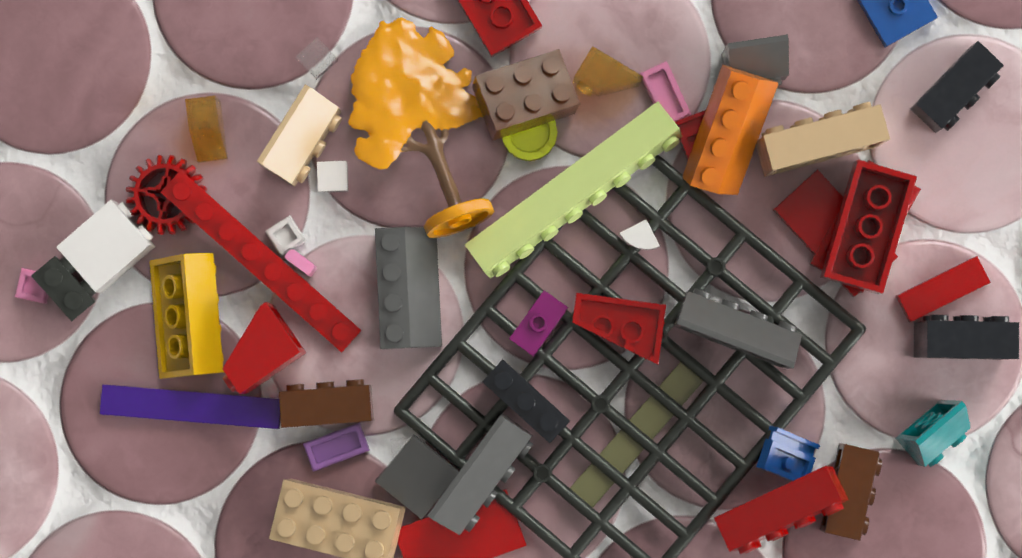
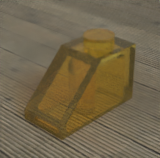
(604, 75)
(206, 128)

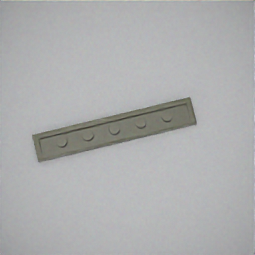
(623, 449)

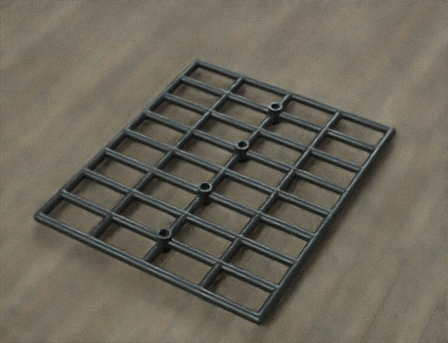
(629, 370)

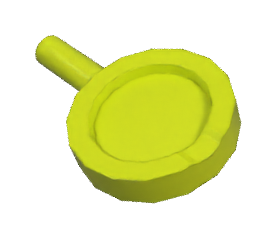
(533, 142)

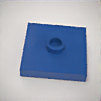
(897, 18)

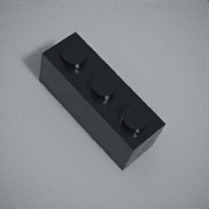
(958, 88)
(526, 401)

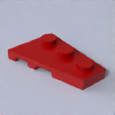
(624, 322)

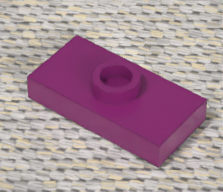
(538, 323)

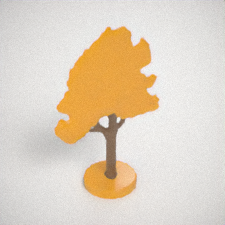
(407, 87)

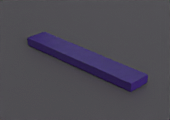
(190, 406)

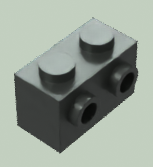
(63, 288)

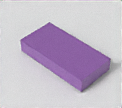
(336, 447)

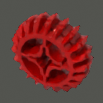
(140, 191)

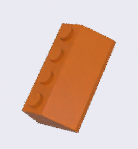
(729, 131)

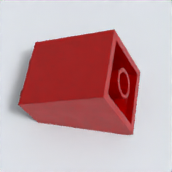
(261, 351)

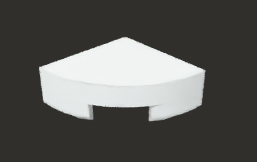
(640, 236)

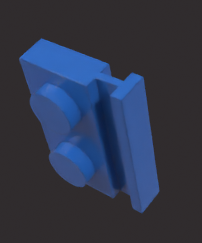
(787, 454)

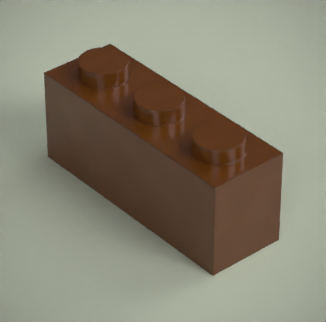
(326, 404)
(856, 472)

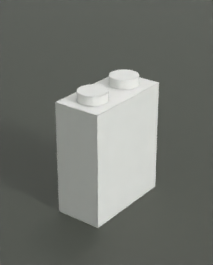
(106, 245)

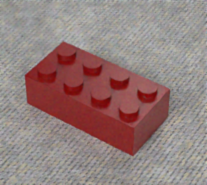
(868, 226)
(780, 509)

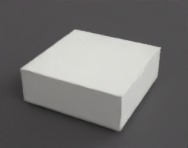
(332, 176)
(285, 235)

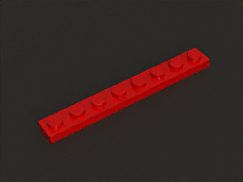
(260, 261)

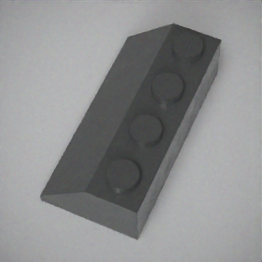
(408, 288)
(738, 330)
(481, 474)

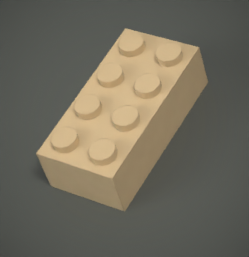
(822, 140)
(336, 521)

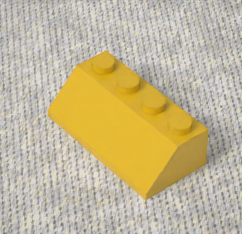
(186, 315)

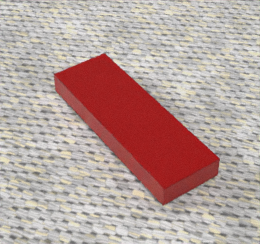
(943, 289)

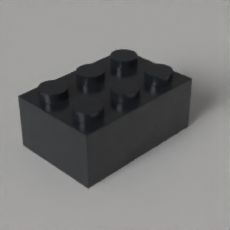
(966, 337)

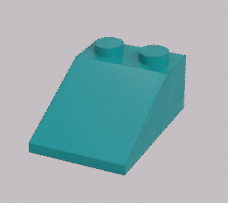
(935, 431)

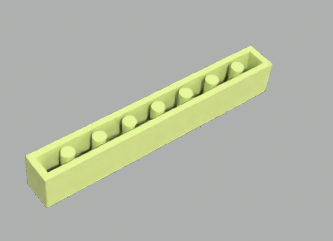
(574, 190)

